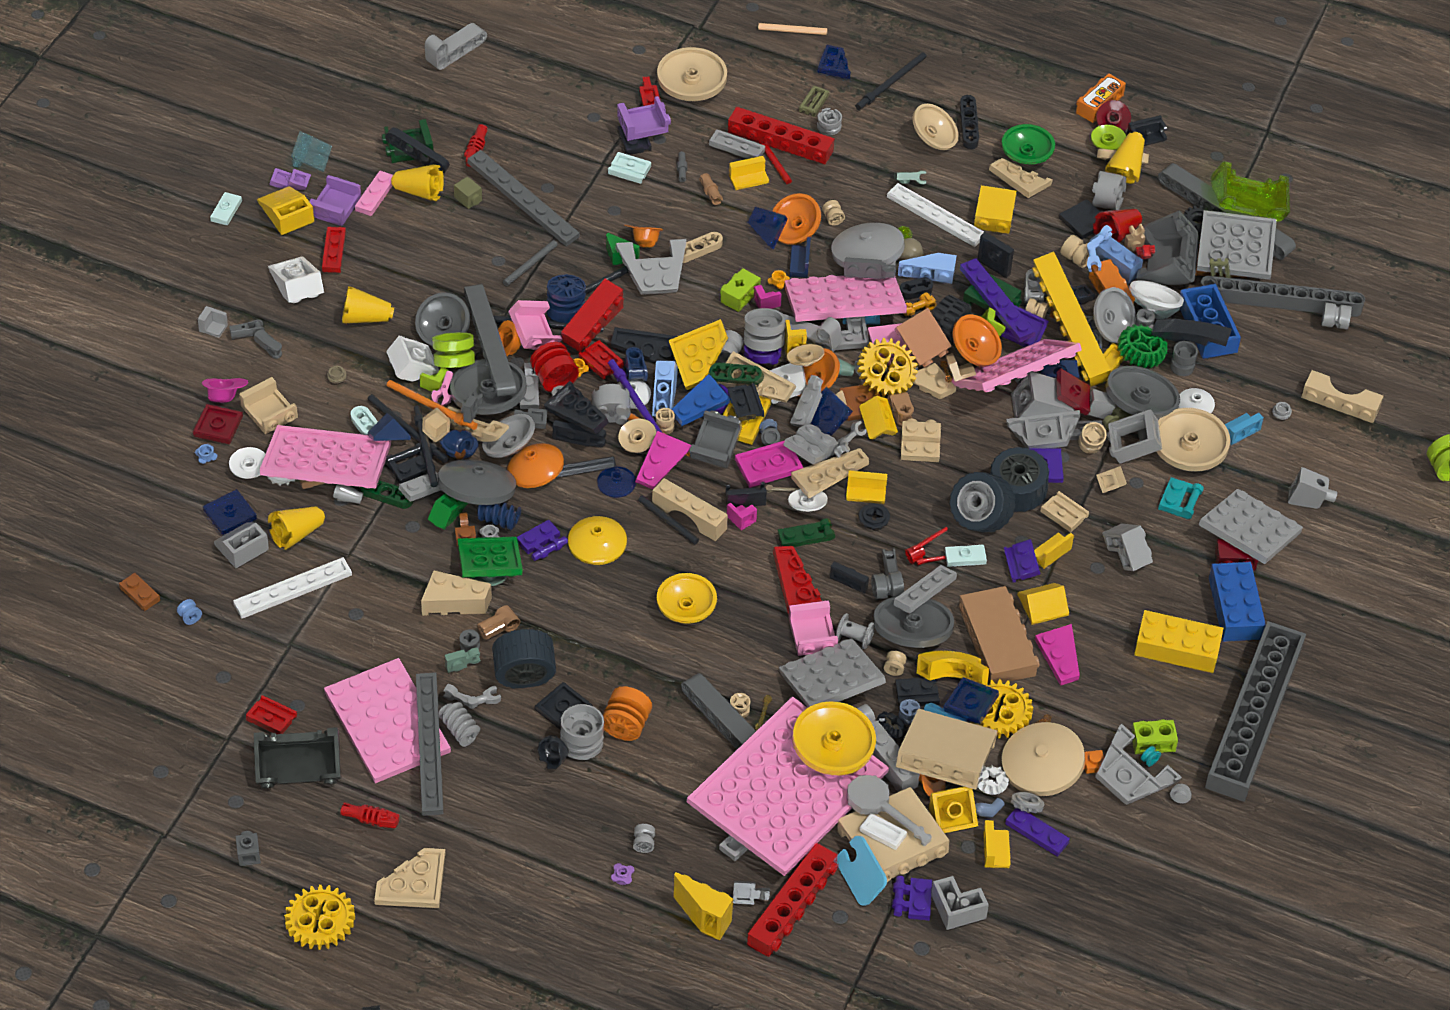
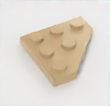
(414, 882)

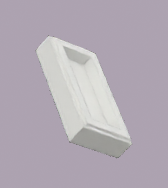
(883, 831)

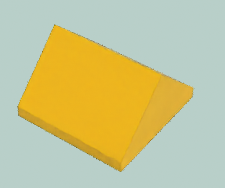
(1044, 603)
(953, 809)

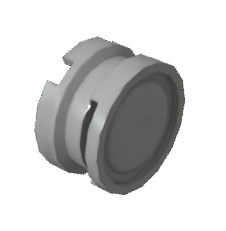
(829, 121)

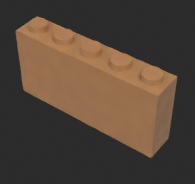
(998, 634)

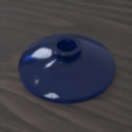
(616, 482)

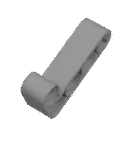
(445, 52)
(826, 335)

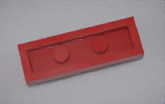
(334, 249)

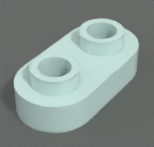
(367, 419)

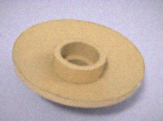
(805, 354)
(637, 429)

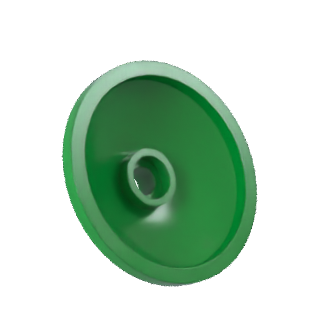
(1028, 144)

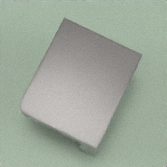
(212, 321)
(1100, 404)

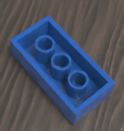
(1208, 306)
(1237, 601)

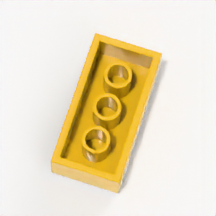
(1178, 641)

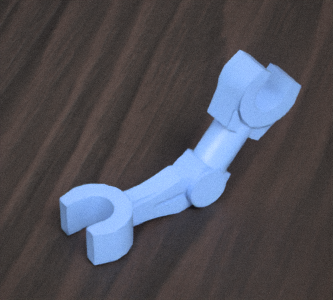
(1104, 234)

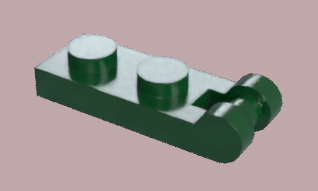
(806, 534)

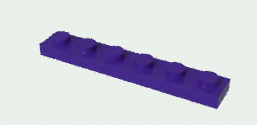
(997, 300)

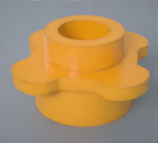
(778, 279)
(581, 366)

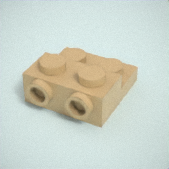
(920, 440)

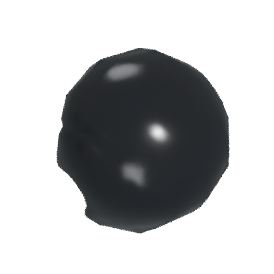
(552, 751)

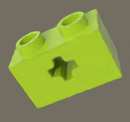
(739, 289)

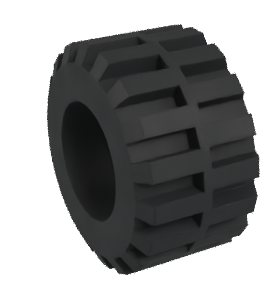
(948, 312)

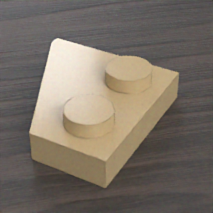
(932, 381)

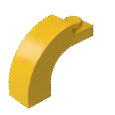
(952, 664)

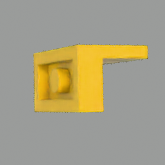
(748, 173)
(793, 338)
(878, 417)
(866, 487)
(1053, 549)
(996, 846)

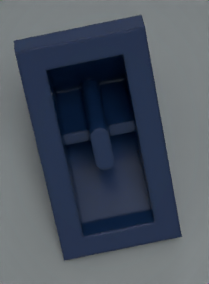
(388, 429)

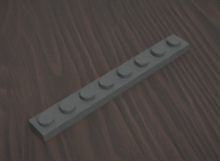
(523, 198)
(429, 744)

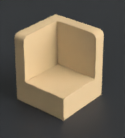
(436, 425)
(1111, 479)

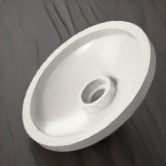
(1155, 296)

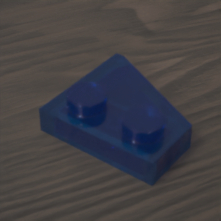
(834, 62)
(767, 225)

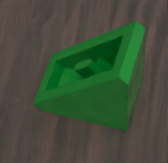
(615, 257)

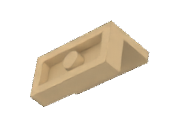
(959, 372)

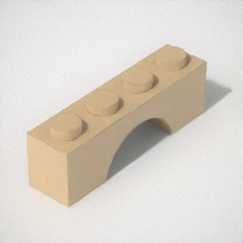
(1360, 405)
(708, 519)

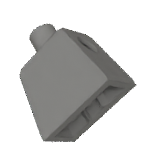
(1310, 489)

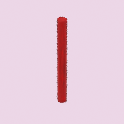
(776, 163)

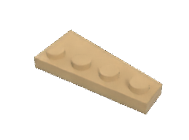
(771, 387)
(828, 472)

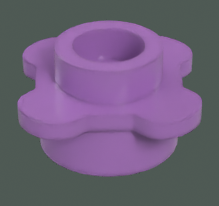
(625, 878)

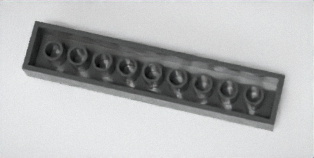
(1255, 711)

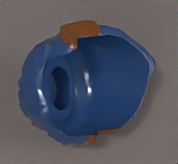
(459, 444)

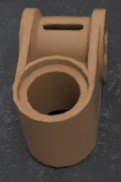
(901, 407)

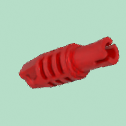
(476, 142)
(371, 815)

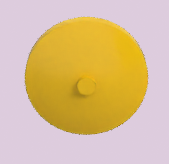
(834, 738)

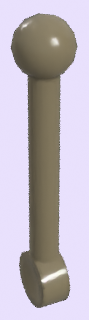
(769, 488)

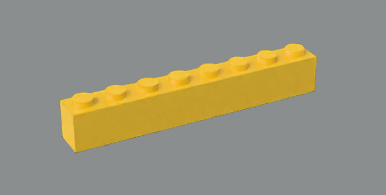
(1071, 318)

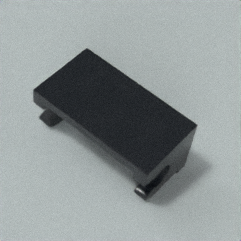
(1150, 128)
(746, 496)

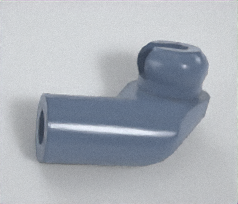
(989, 810)

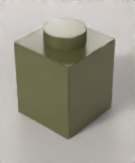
(468, 192)

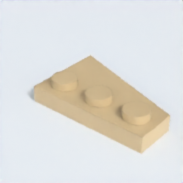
(1024, 182)

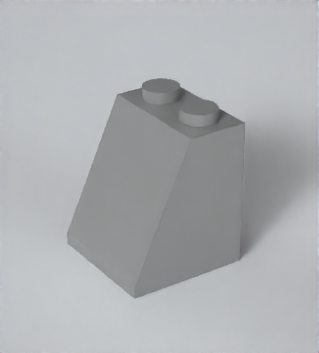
(1037, 396)

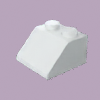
(411, 359)

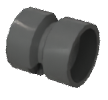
(1183, 358)
(887, 585)

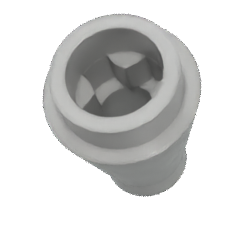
(347, 494)

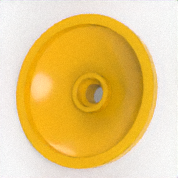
(597, 547)
(686, 598)

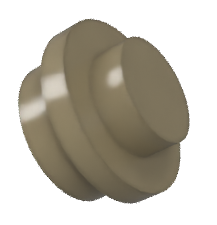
(336, 374)

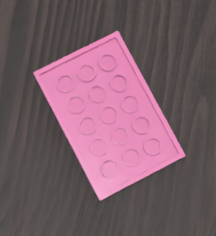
(843, 297)
(1019, 364)
(325, 457)
(381, 718)

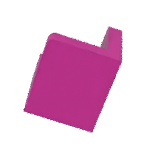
(766, 300)
(742, 516)

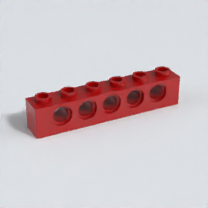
(781, 135)
(817, 858)

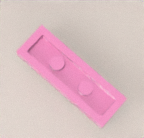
(374, 193)

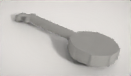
(871, 795)

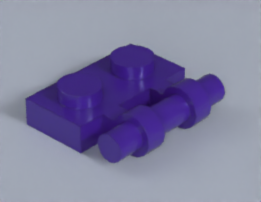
(540, 536)
(919, 898)

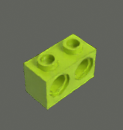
(1151, 734)

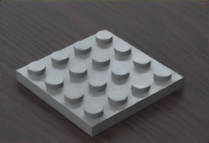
(1242, 239)
(1251, 526)
(832, 674)

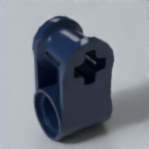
(635, 364)

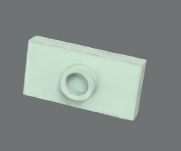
(226, 208)
(965, 555)

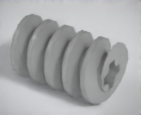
(459, 723)

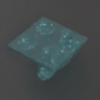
(310, 151)

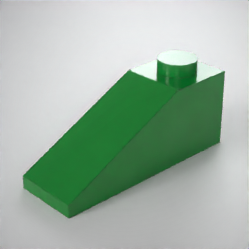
(445, 511)

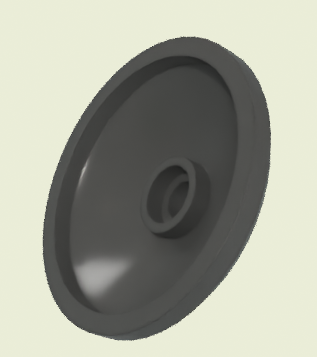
(436, 311)

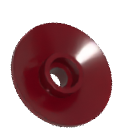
(1114, 109)

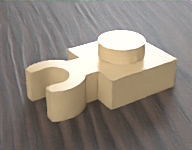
(1135, 239)

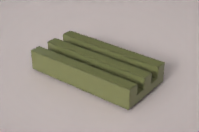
(803, 107)
(1220, 264)

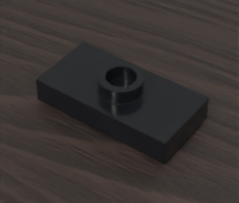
(1083, 294)
(849, 577)

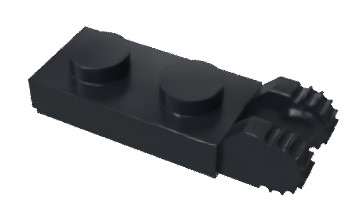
(574, 434)

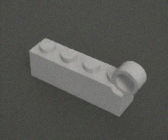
(887, 752)

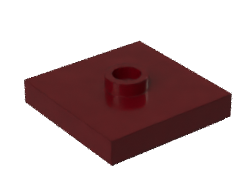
(1073, 392)
(217, 424)

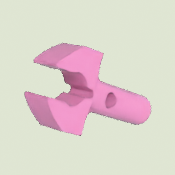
(444, 390)

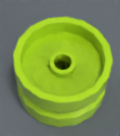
(453, 350)
(1439, 457)

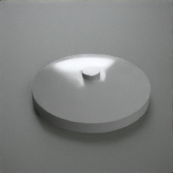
(869, 242)

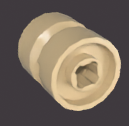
(1076, 250)
(1092, 437)

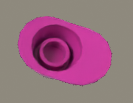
(223, 389)

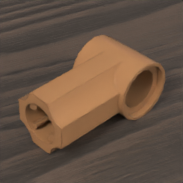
(502, 621)

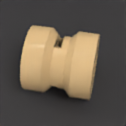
(833, 212)
(1036, 308)
(665, 420)

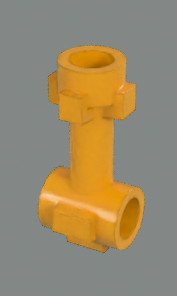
(925, 301)

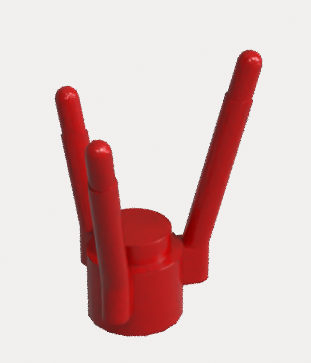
(916, 552)

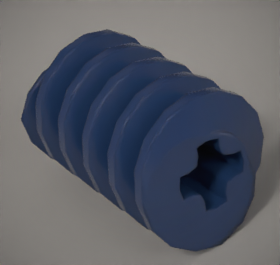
(498, 514)

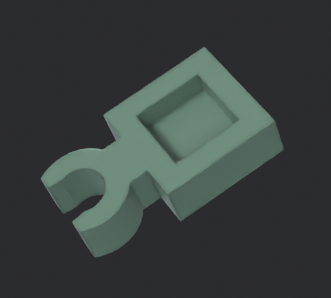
(458, 660)

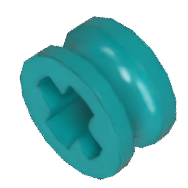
(1150, 756)

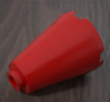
(1119, 222)

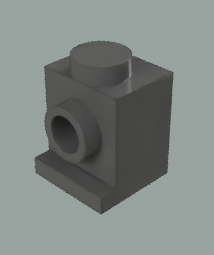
(248, 848)

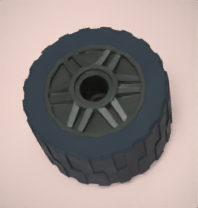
(1025, 473)
(524, 658)

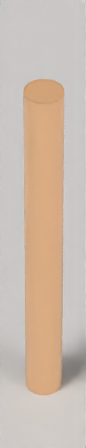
(794, 29)

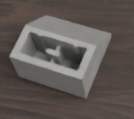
(243, 544)

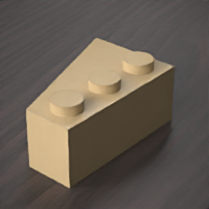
(455, 594)

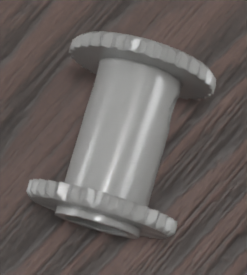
(855, 631)

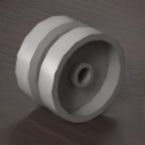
(764, 329)

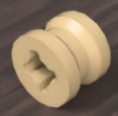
(895, 663)
(743, 701)

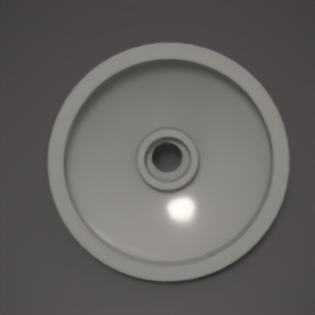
(1113, 313)
(514, 439)

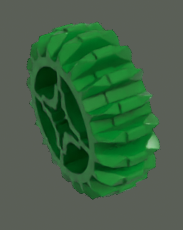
(1141, 348)

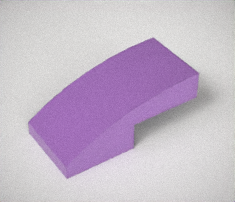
(297, 179)

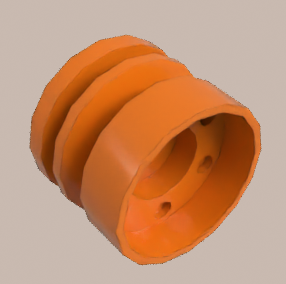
(626, 713)

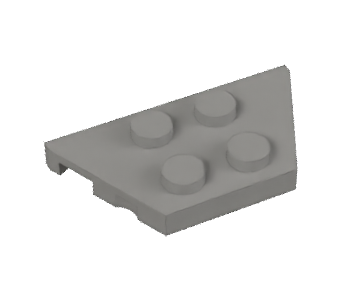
(1045, 430)

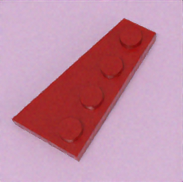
(794, 580)

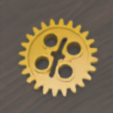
(871, 360)
(1014, 712)
(338, 921)

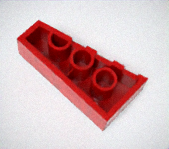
(593, 315)

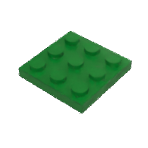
(489, 557)

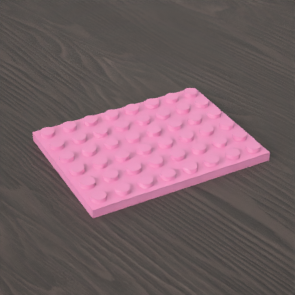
(772, 797)

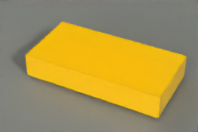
(1113, 357)

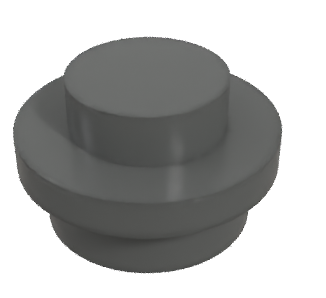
(770, 436)

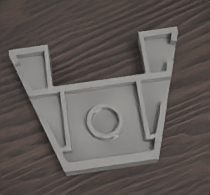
(654, 274)
(1128, 778)

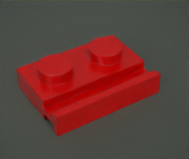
(597, 359)
(271, 715)

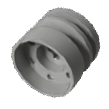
(582, 731)

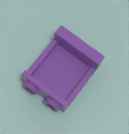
(643, 120)
(336, 200)

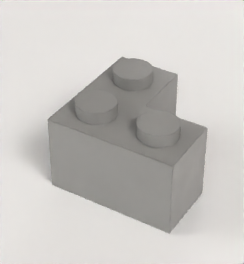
(1130, 545)
(958, 907)

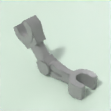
(843, 442)
(452, 693)

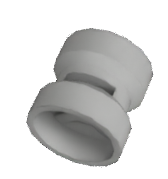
(644, 838)

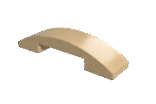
(484, 431)

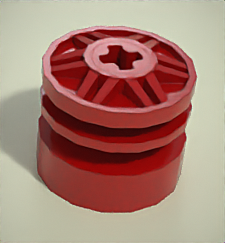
(554, 365)

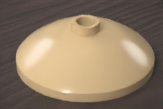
(935, 127)

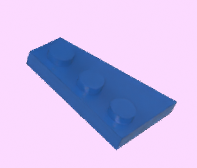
(701, 398)

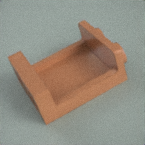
(923, 337)

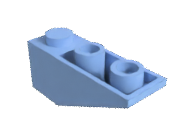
(935, 266)
(664, 394)

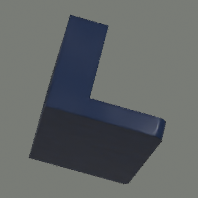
(800, 260)

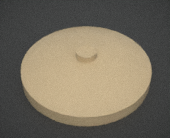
(692, 74)
(1193, 439)
(1043, 759)

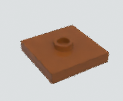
(855, 397)

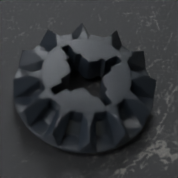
(867, 512)
(898, 729)

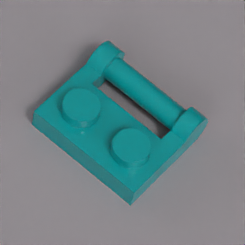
(1174, 497)

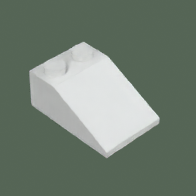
(297, 279)

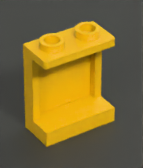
(995, 209)

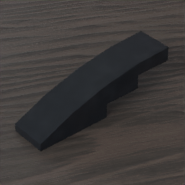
(1190, 330)

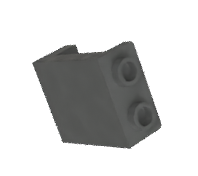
(716, 439)

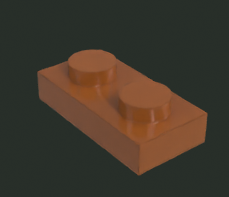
(139, 591)

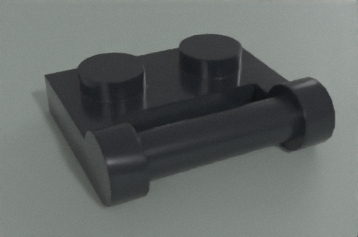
(411, 468)

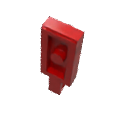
(648, 92)
(1145, 251)

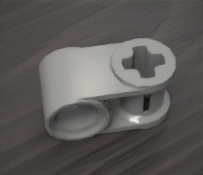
(1032, 288)

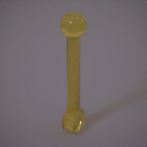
(767, 699)

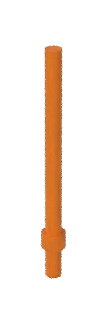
(457, 417)

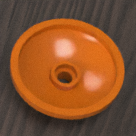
(798, 209)
(977, 340)
(826, 368)
(536, 465)

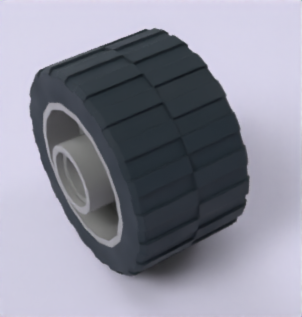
(982, 502)

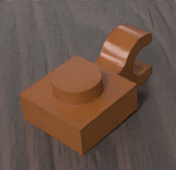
(464, 530)

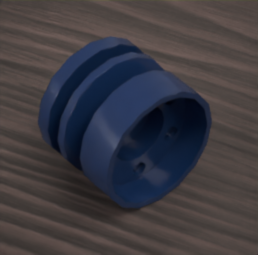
(565, 297)

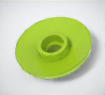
(1107, 137)

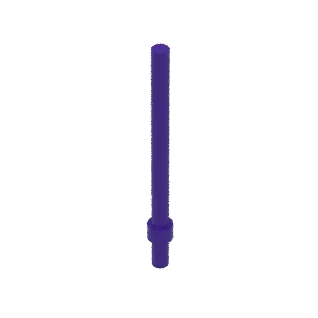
(620, 376)

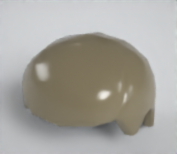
(912, 249)

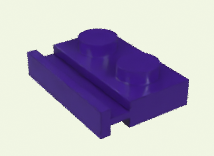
(1022, 560)

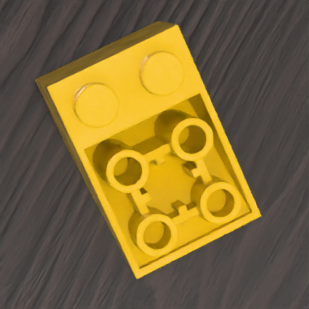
(287, 209)
(705, 906)

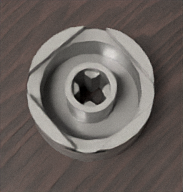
(1109, 190)
(613, 402)

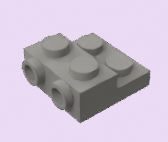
(811, 444)

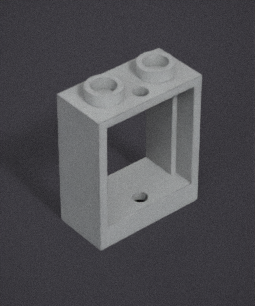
(1131, 424)

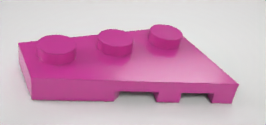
(661, 458)
(1060, 653)

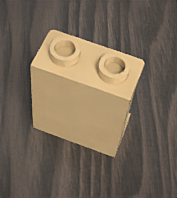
(267, 406)

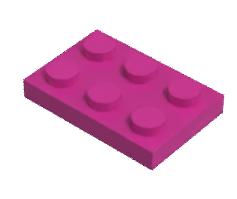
(767, 463)

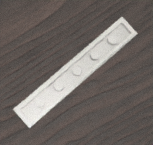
(935, 214)
(292, 587)

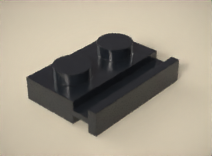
(633, 146)
(745, 402)
(917, 689)

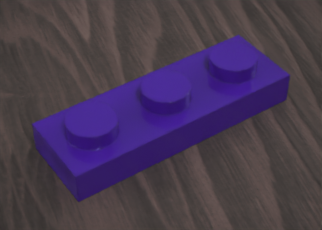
(1037, 831)

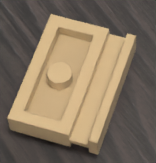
(1064, 511)

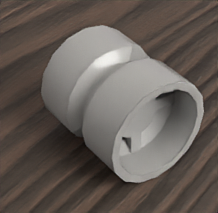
(1336, 315)
(733, 343)

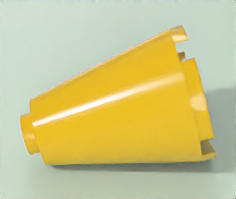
(1128, 158)
(420, 181)
(365, 308)
(294, 525)

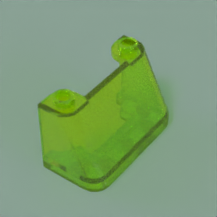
(1251, 196)

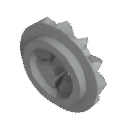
(1027, 802)

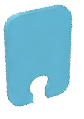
(864, 874)

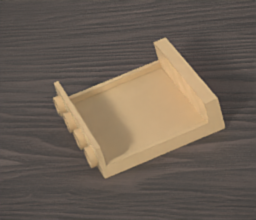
(946, 748)
(911, 851)

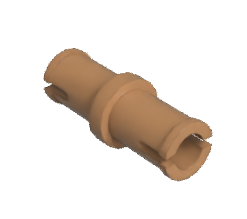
(710, 189)

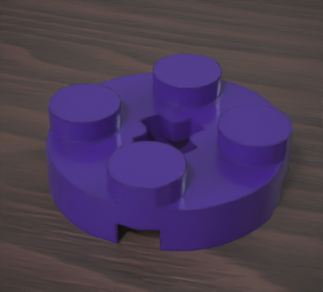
(762, 356)

